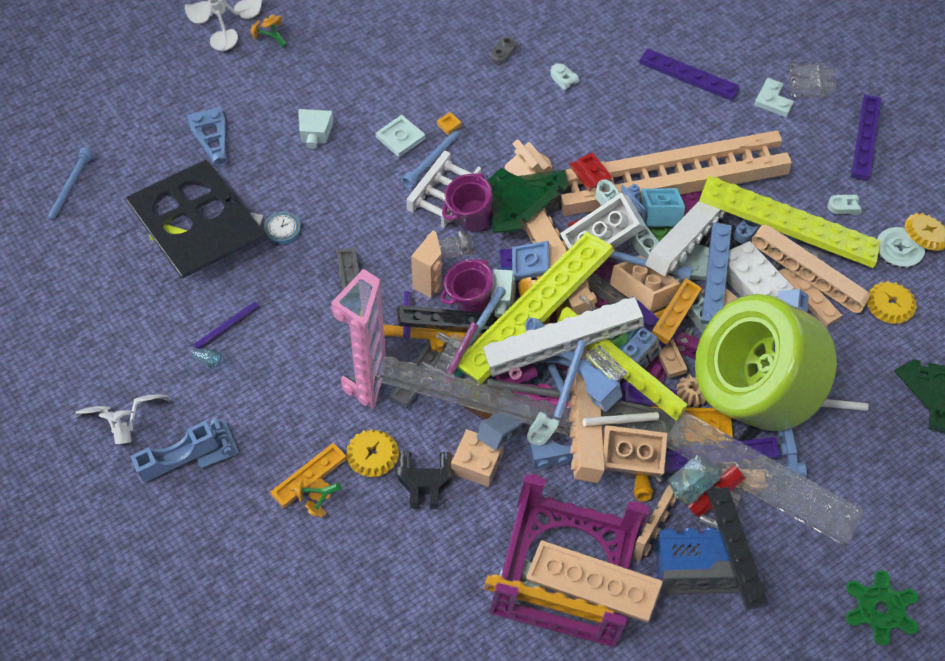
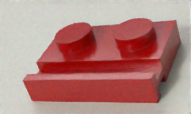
(590, 171)

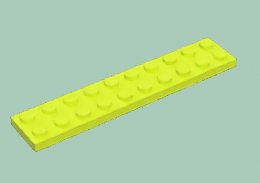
(791, 221)
(539, 300)

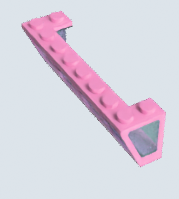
(362, 310)

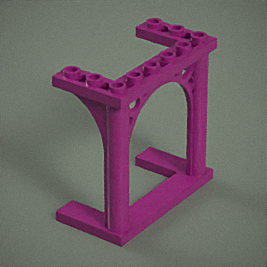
(529, 506)

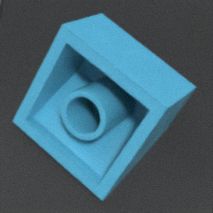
(662, 206)

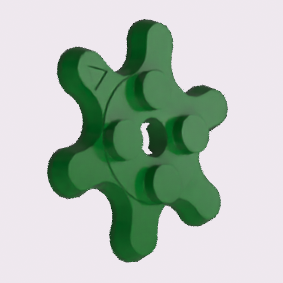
(882, 594)

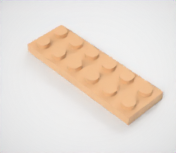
(594, 581)

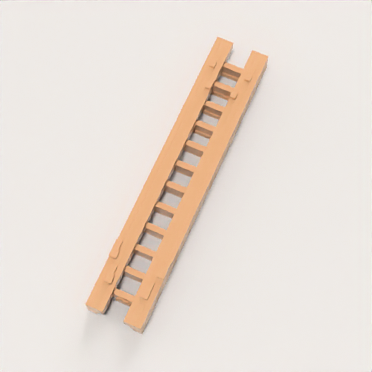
(687, 181)

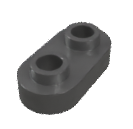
(503, 50)

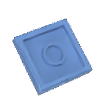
(530, 260)

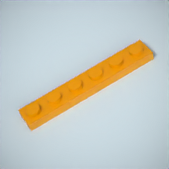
(548, 600)

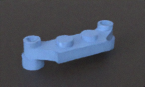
(789, 450)

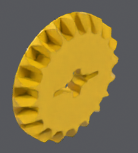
(926, 231)
(892, 313)
(375, 464)

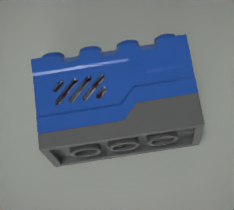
(693, 562)

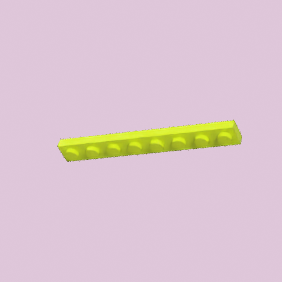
(638, 376)

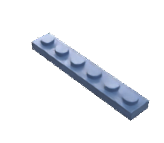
(716, 271)

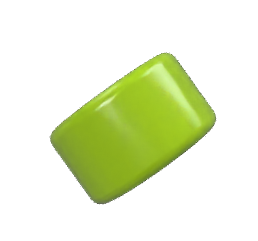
(788, 382)

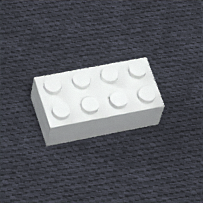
(611, 222)
(752, 273)

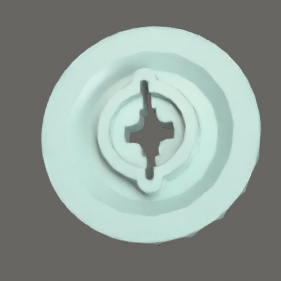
(897, 236)

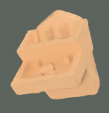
(528, 160)

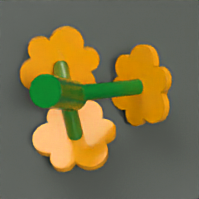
(272, 22)
(318, 491)

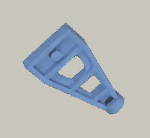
(208, 119)

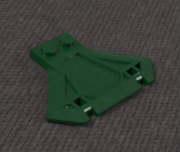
(522, 196)
(927, 388)

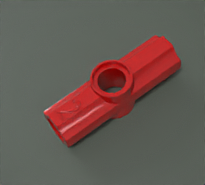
(729, 478)

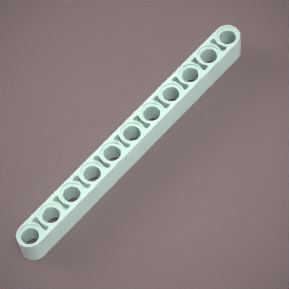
(646, 237)

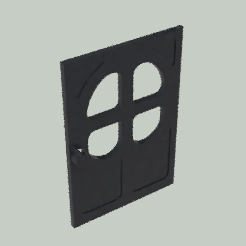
(207, 238)

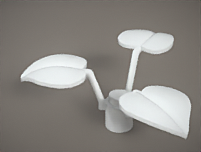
(224, 40)
(120, 430)

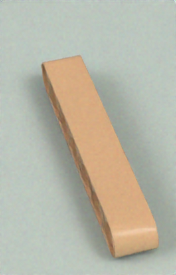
(810, 268)

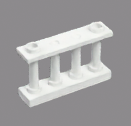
(426, 185)

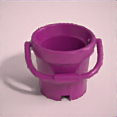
(470, 201)
(469, 285)

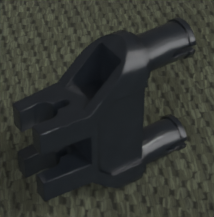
(424, 480)

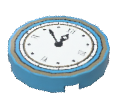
(282, 228)

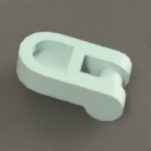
(559, 74)
(839, 204)
(537, 433)

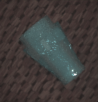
(208, 357)

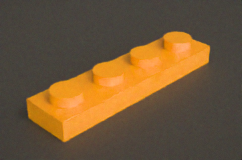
(676, 311)
(316, 468)

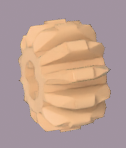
(689, 391)

